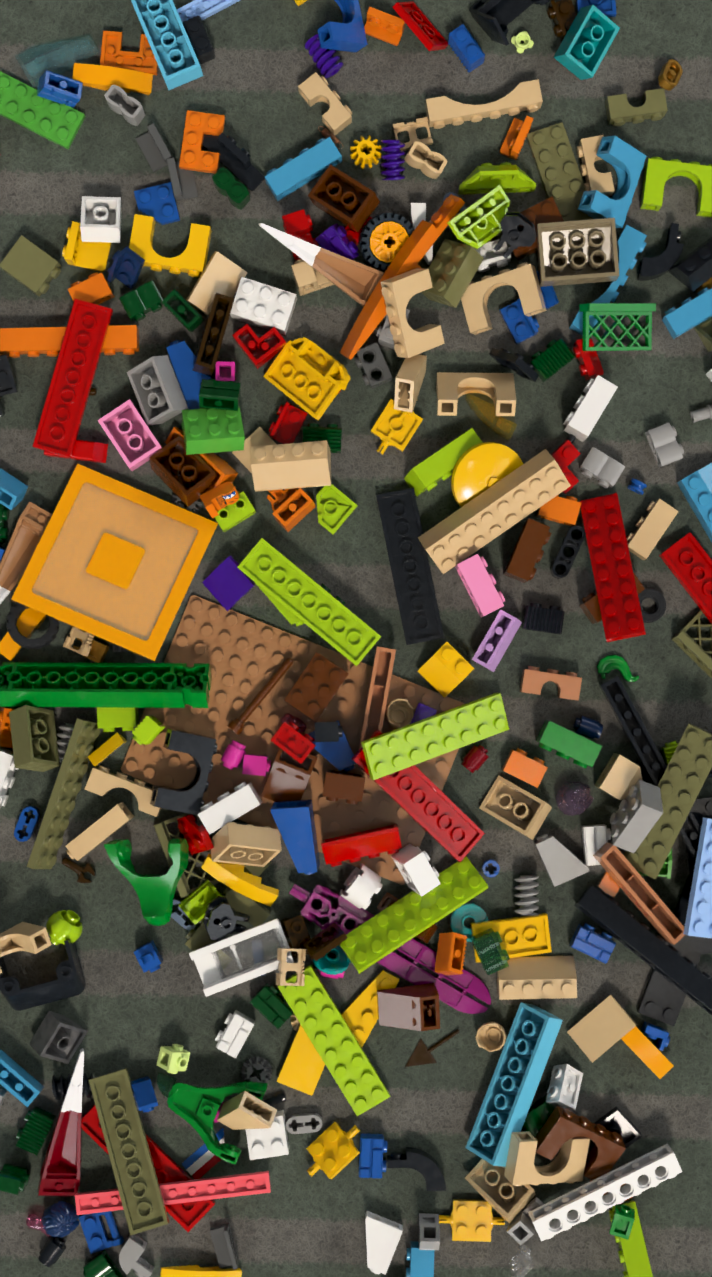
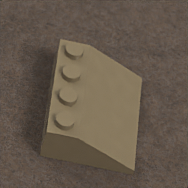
(577, 252)

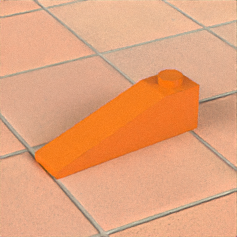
(223, 470)

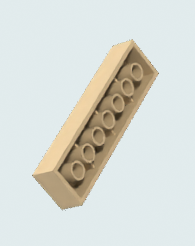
(494, 511)

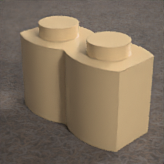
(428, 162)

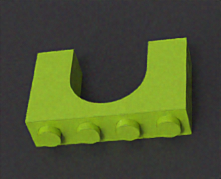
(659, 171)

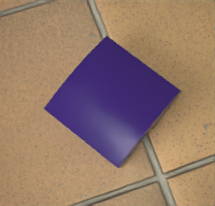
(228, 583)

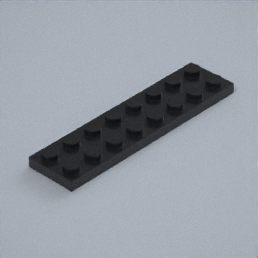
(409, 566)

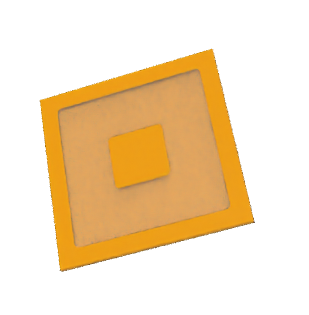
(115, 562)

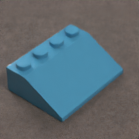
(698, 493)

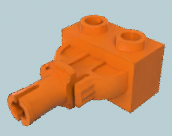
(290, 506)

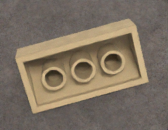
(291, 465)
(538, 978)

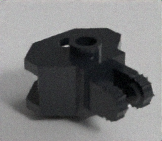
(514, 234)
(221, 919)

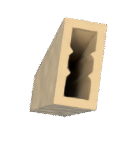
(99, 831)

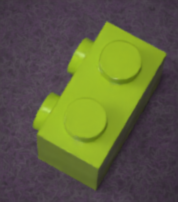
(235, 513)
(115, 717)

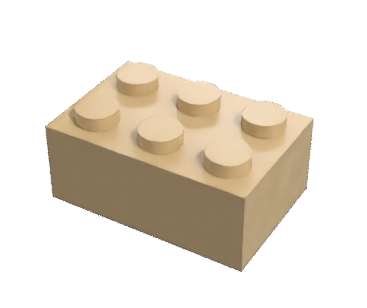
(245, 844)

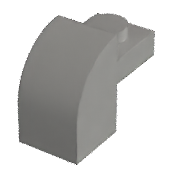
(522, 1227)
(429, 1231)
(130, 1257)

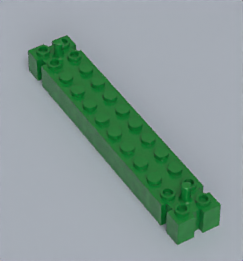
(105, 685)

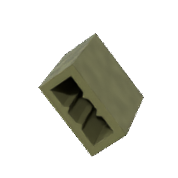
(30, 266)

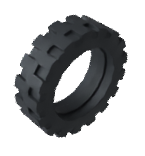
(23, 641)

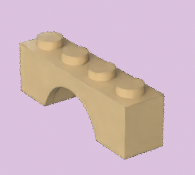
(102, 781)

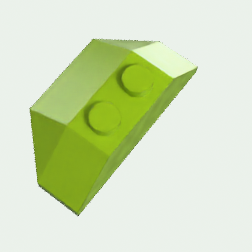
(489, 176)
(481, 219)

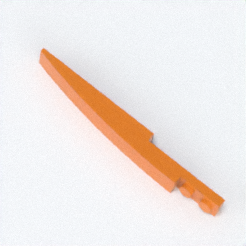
(406, 260)

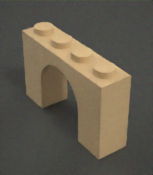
(397, 293)
(476, 296)
(497, 386)
(24, 938)
(566, 1167)

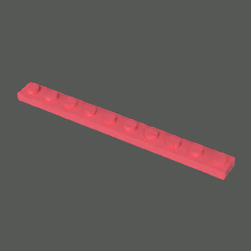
(181, 1192)

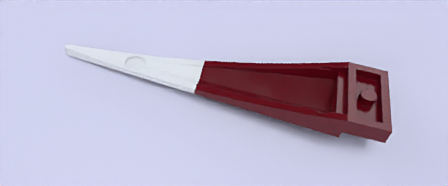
(62, 1161)

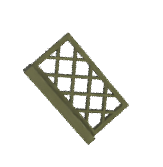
(694, 649)
(164, 838)

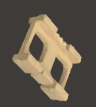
(411, 129)
(86, 638)
(283, 967)

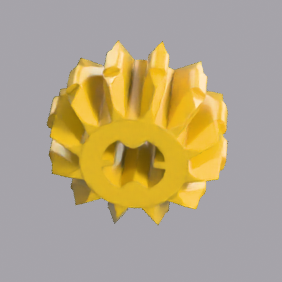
(361, 157)

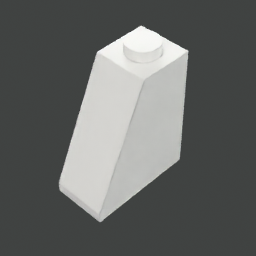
(381, 1241)

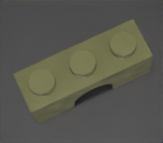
(620, 111)

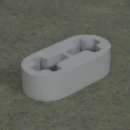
(304, 1128)

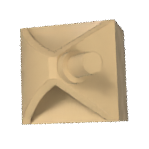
(619, 777)

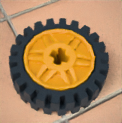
(377, 231)

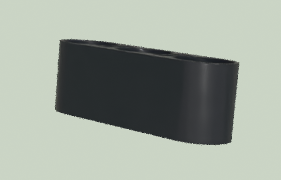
(574, 545)

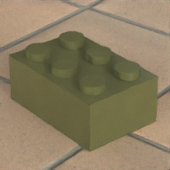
(452, 272)
(34, 738)

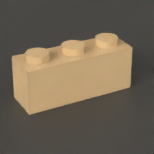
(651, 528)

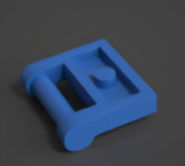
(95, 1232)

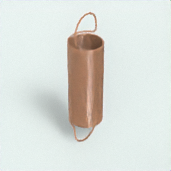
(326, 133)

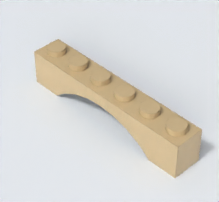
(447, 111)

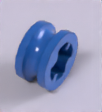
(637, 486)
(486, 872)

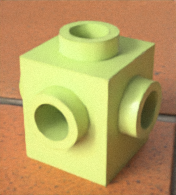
(173, 1058)

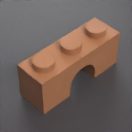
(568, 685)

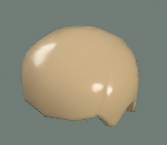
(399, 713)
(491, 1036)

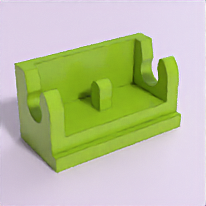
(196, 903)

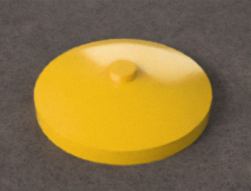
(482, 468)

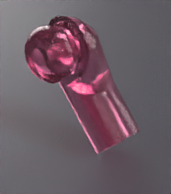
(297, 721)
(35, 1223)

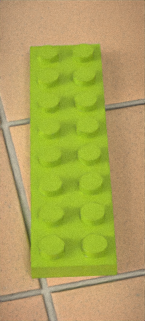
(309, 602)
(435, 736)
(412, 915)
(335, 1042)

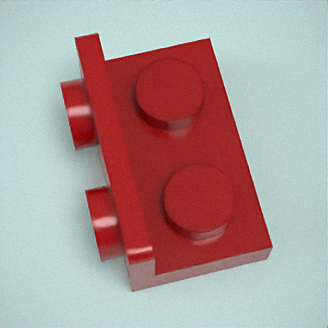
(288, 424)
(293, 742)

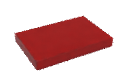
(420, 25)

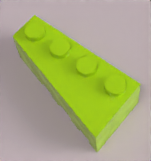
(633, 1251)

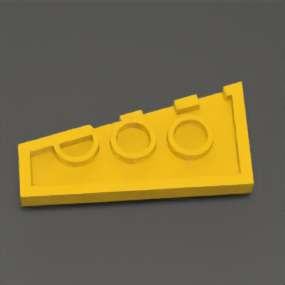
(363, 1011)

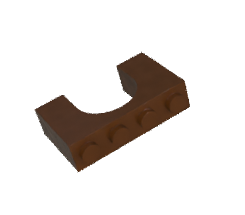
(566, 1125)

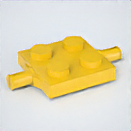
(395, 427)
(333, 1150)
(471, 1220)

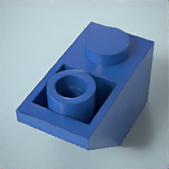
(144, 1094)

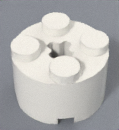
(361, 886)

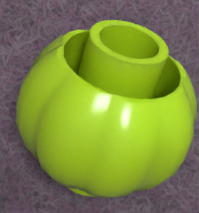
(64, 926)

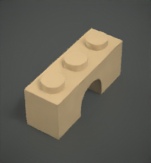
(316, 90)
(594, 180)

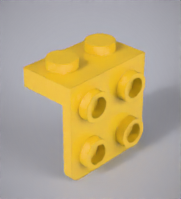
(85, 254)

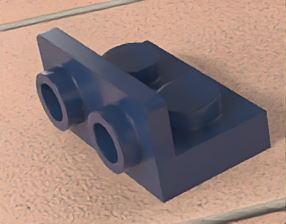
(126, 267)

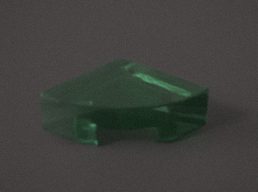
(165, 1083)

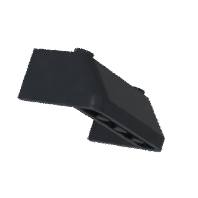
(496, 14)
(69, 983)

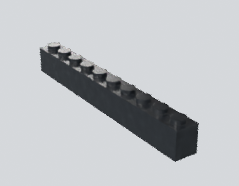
(645, 750)
(647, 946)

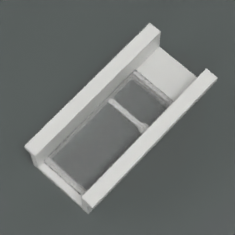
(240, 957)

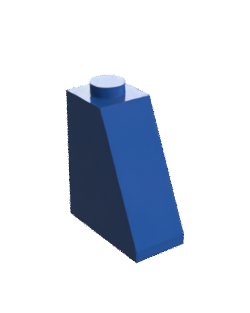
(337, 753)

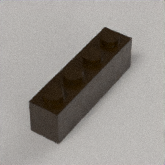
(213, 334)

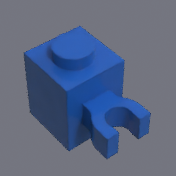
(148, 957)

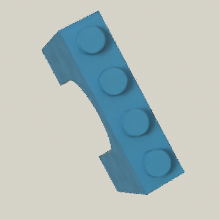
(628, 165)

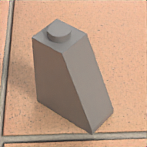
(558, 860)

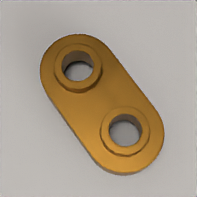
(670, 74)

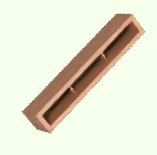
(378, 692)
(640, 893)

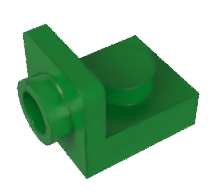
(622, 1221)

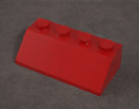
(361, 844)

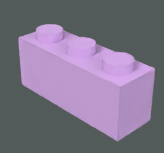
(497, 640)

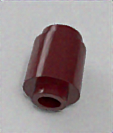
(475, 758)

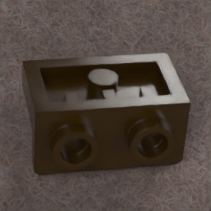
(563, 15)
(295, 933)
(325, 941)

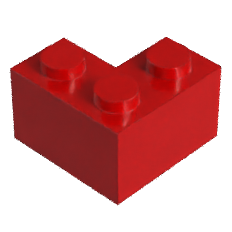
(299, 226)
(259, 349)

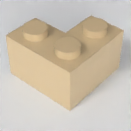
(307, 278)

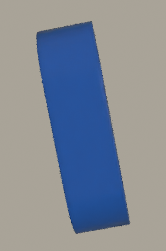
(23, 821)

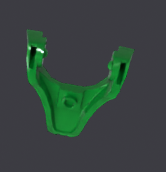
(153, 890)
(200, 1108)

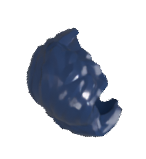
(60, 1219)

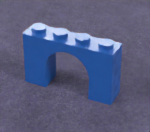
(348, 35)

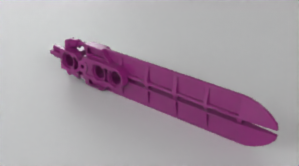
(394, 961)

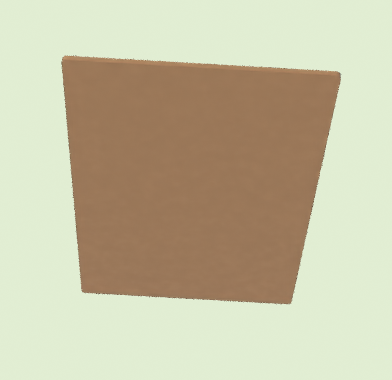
(241, 662)

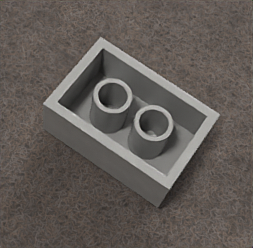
(157, 390)
(636, 816)

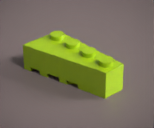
(440, 464)

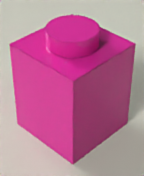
(225, 371)
(256, 765)

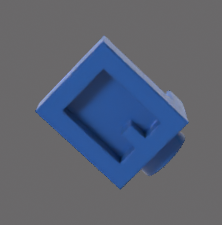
(654, 1031)

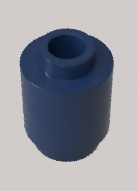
(588, 727)

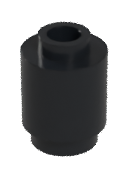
(52, 1251)

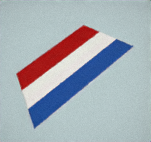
(202, 1159)

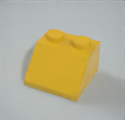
(445, 669)

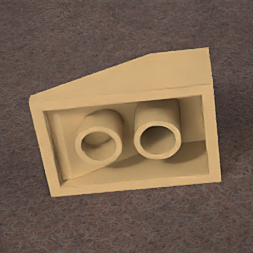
(515, 807)
(498, 1191)

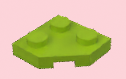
(333, 508)

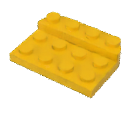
(308, 375)

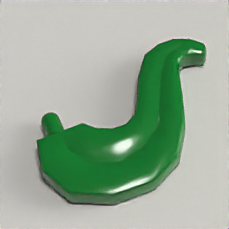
(615, 662)

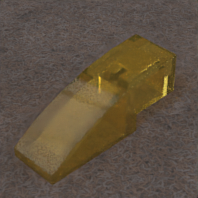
(486, 413)

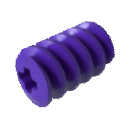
(323, 57)
(393, 160)

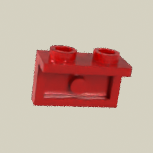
(589, 361)

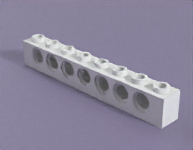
(595, 1190)

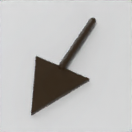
(422, 1054)

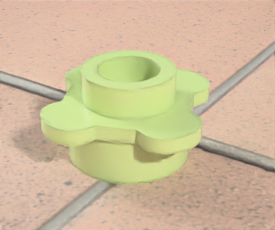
(522, 36)

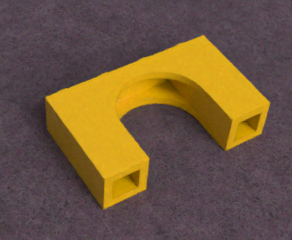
(191, 261)

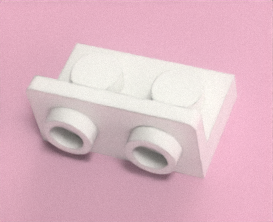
(492, 257)
(564, 1086)

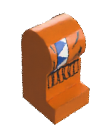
(219, 498)

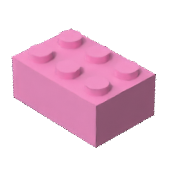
(130, 435)
(480, 585)

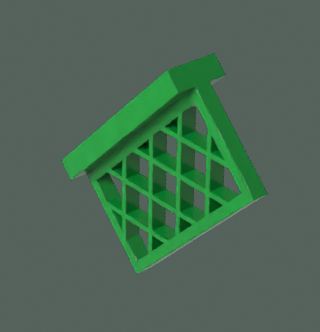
(620, 310)

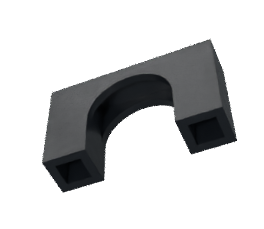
(190, 797)

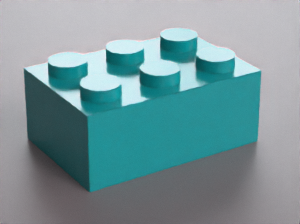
(586, 42)

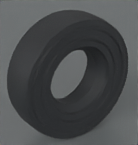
(660, 604)

